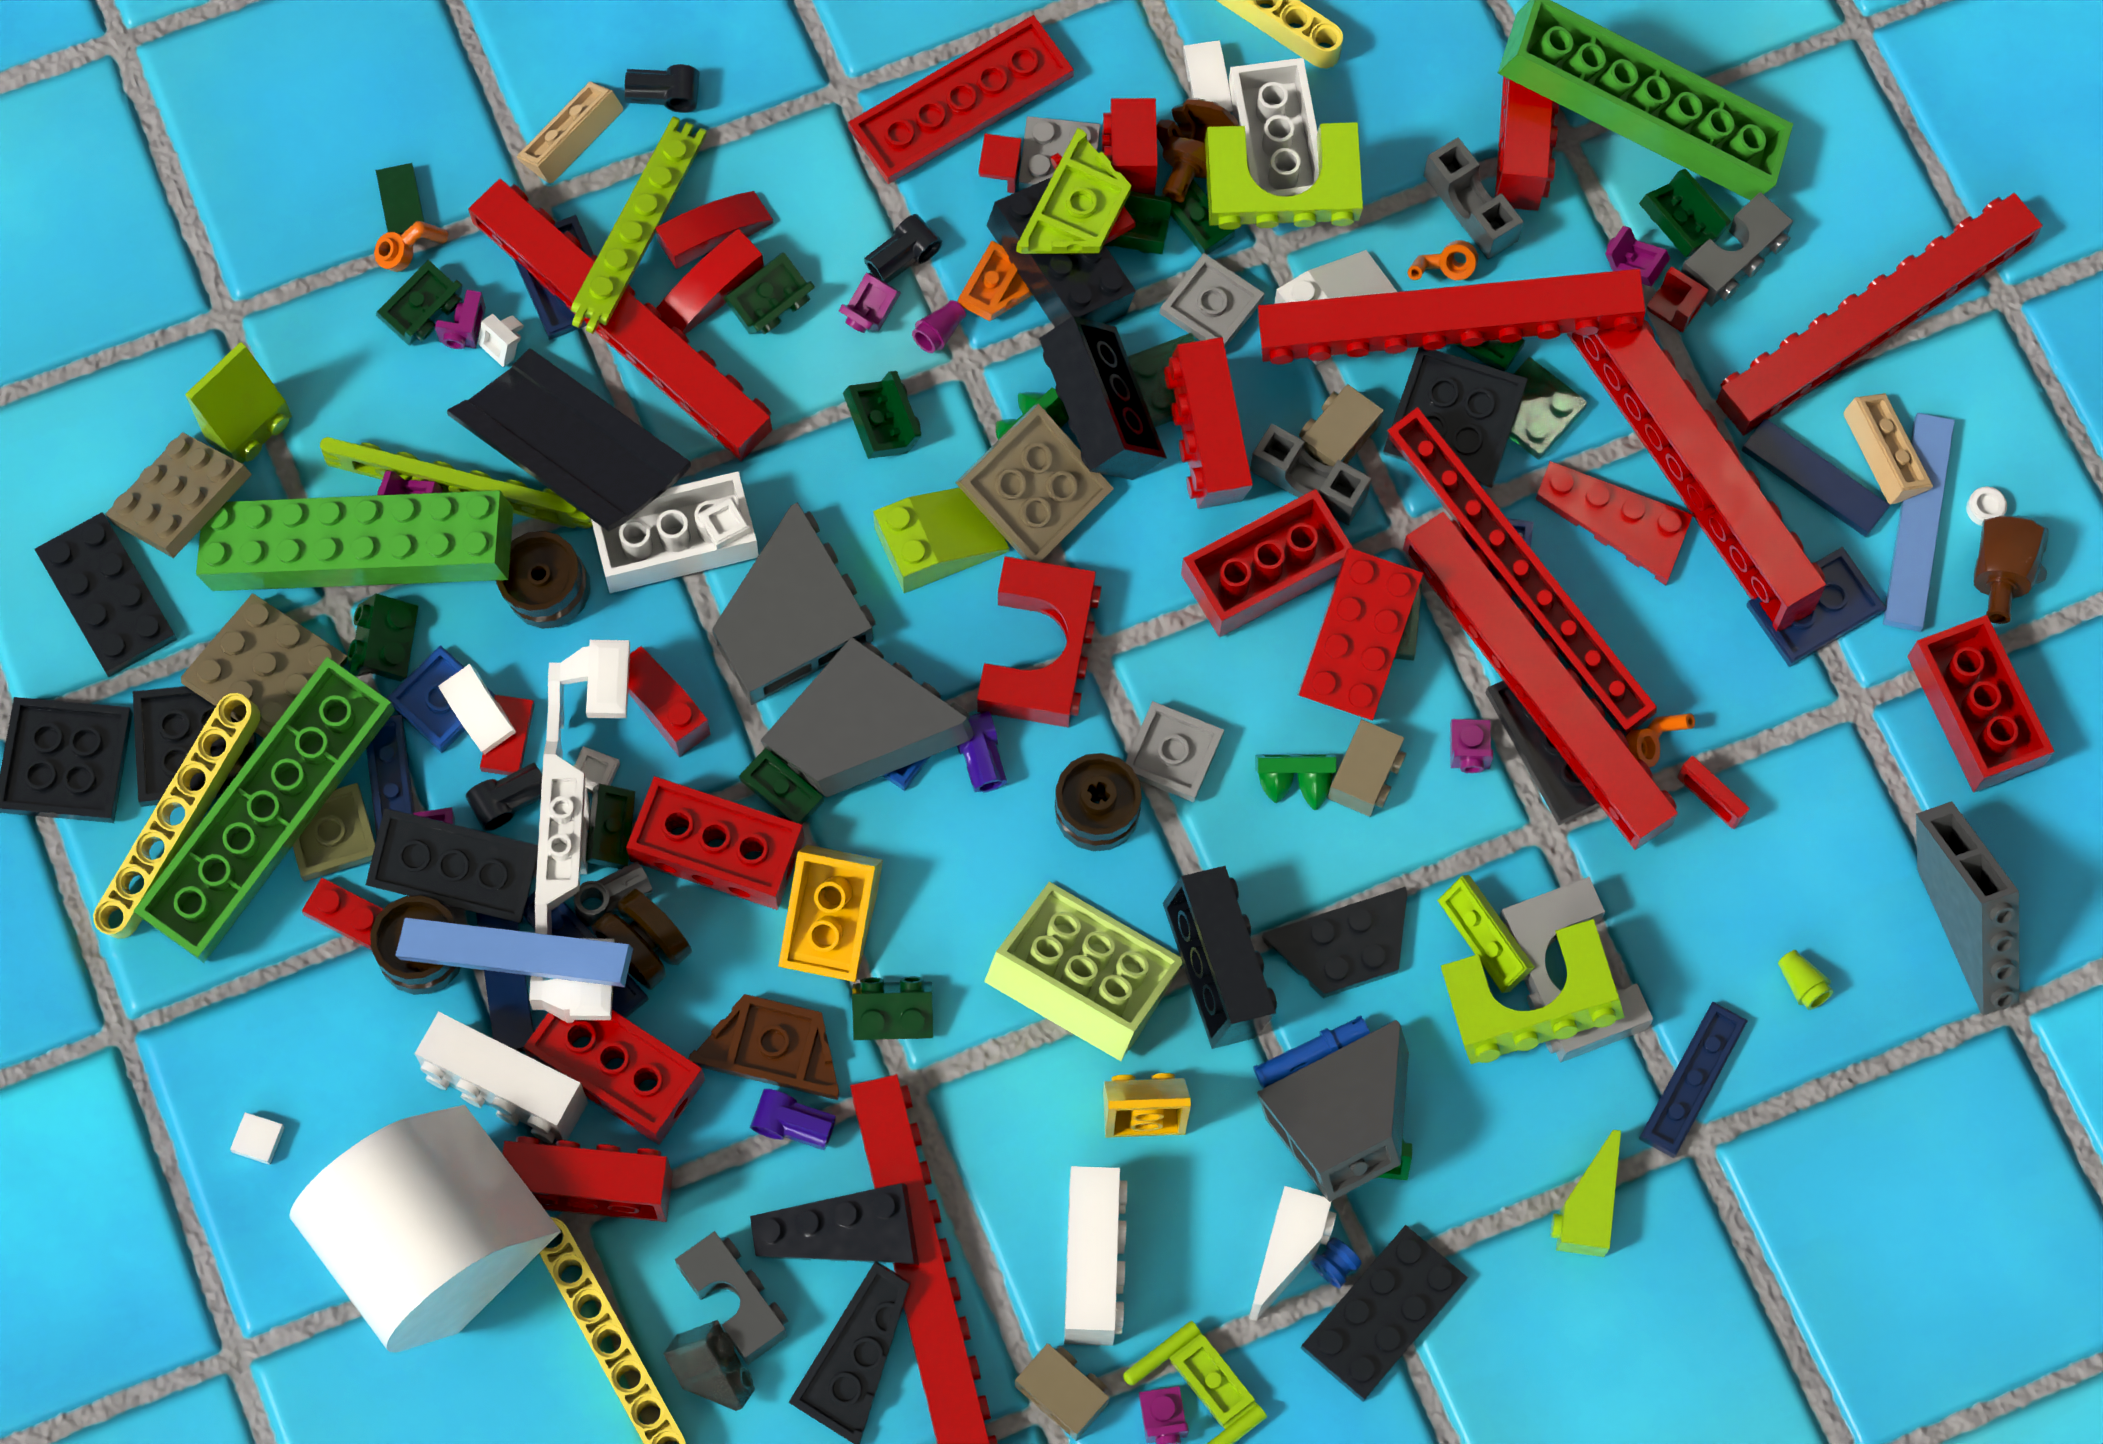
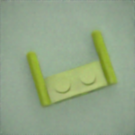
(1208, 1378)

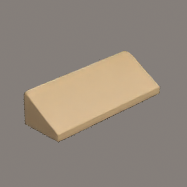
(571, 132)
(1886, 448)

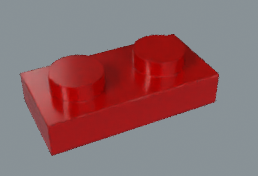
(342, 911)

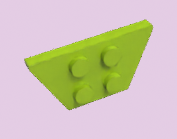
(1077, 204)

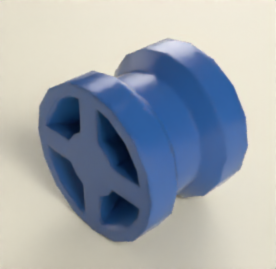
(1336, 1262)

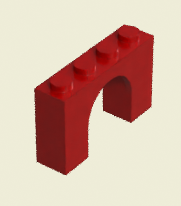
(1048, 692)

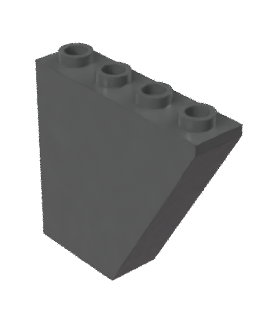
(789, 611)
(863, 722)
(1973, 904)
(1344, 1111)

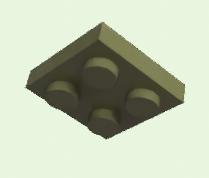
(336, 836)

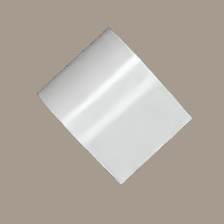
(422, 1225)

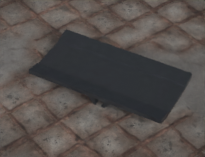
(571, 441)

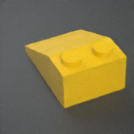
(829, 912)
(1146, 1106)

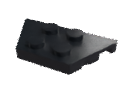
(1345, 944)

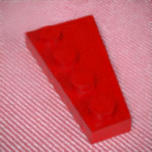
(1631, 523)

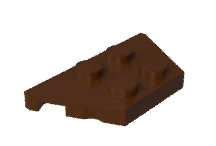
(772, 1046)

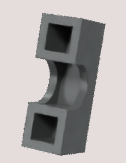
(1456, 179)
(1760, 229)
(1286, 464)
(712, 1267)

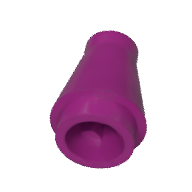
(936, 328)

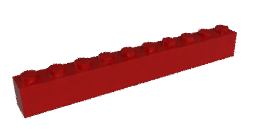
(1877, 313)
(1451, 316)
(633, 329)
(1522, 572)
(1540, 680)
(929, 1304)

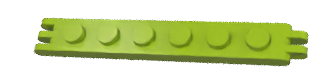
(636, 225)
(373, 462)

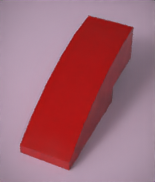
(708, 225)
(710, 280)

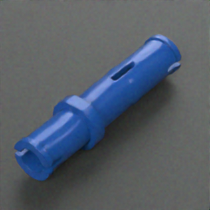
(1310, 1051)

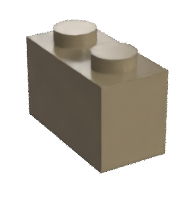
(1342, 427)
(1366, 767)
(1062, 1390)

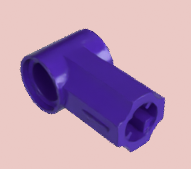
(982, 755)
(782, 1117)

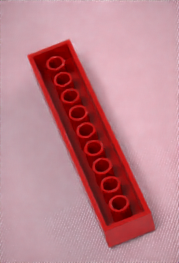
(1705, 471)

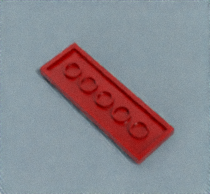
(960, 99)

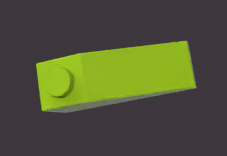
(1588, 1212)

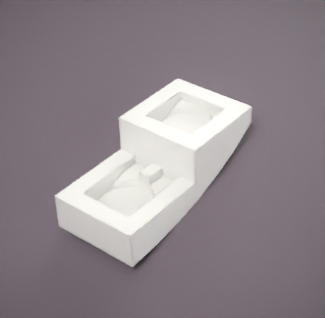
(1208, 73)
(477, 709)

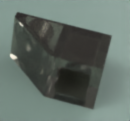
(709, 1366)

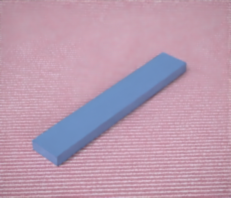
(1919, 527)
(514, 952)

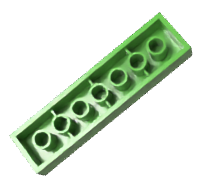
(1645, 98)
(357, 541)
(265, 809)

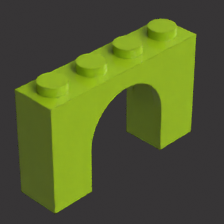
(1238, 199)
(1584, 1002)

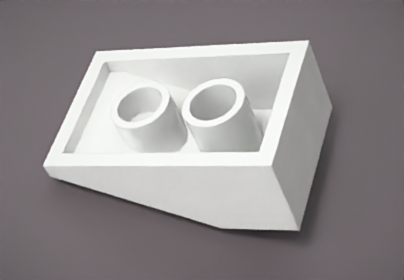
(1341, 278)
(1297, 1232)

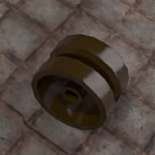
(545, 580)
(1103, 780)
(648, 933)
(385, 935)

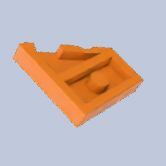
(994, 285)

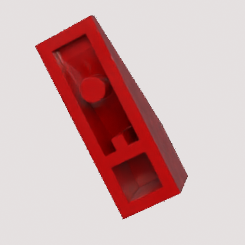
(665, 703)

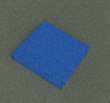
(423, 702)

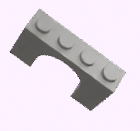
(1534, 929)

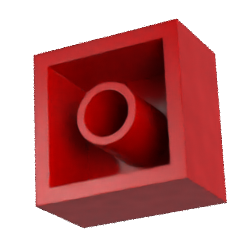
(1131, 141)

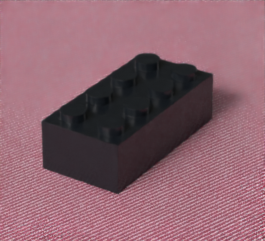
(1062, 284)
(1102, 398)
(1219, 956)

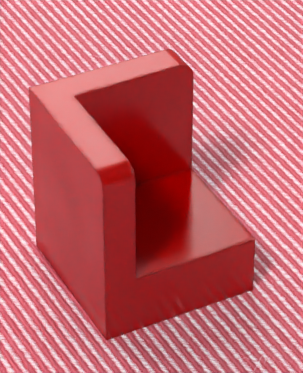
(1001, 159)
(1677, 299)

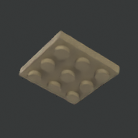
(1034, 485)
(178, 494)
(261, 658)

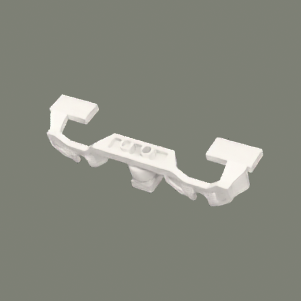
(562, 819)

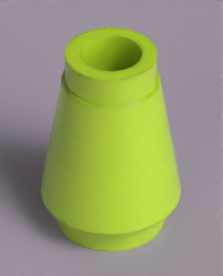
(1805, 980)

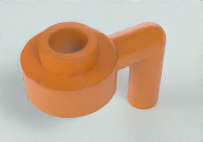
(396, 250)
(1447, 262)
(1645, 742)

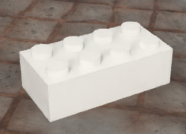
(1278, 124)
(669, 539)
(501, 1079)
(1092, 1251)

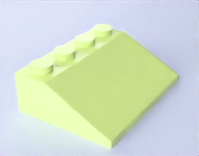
(1083, 970)

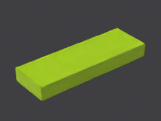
(1486, 933)

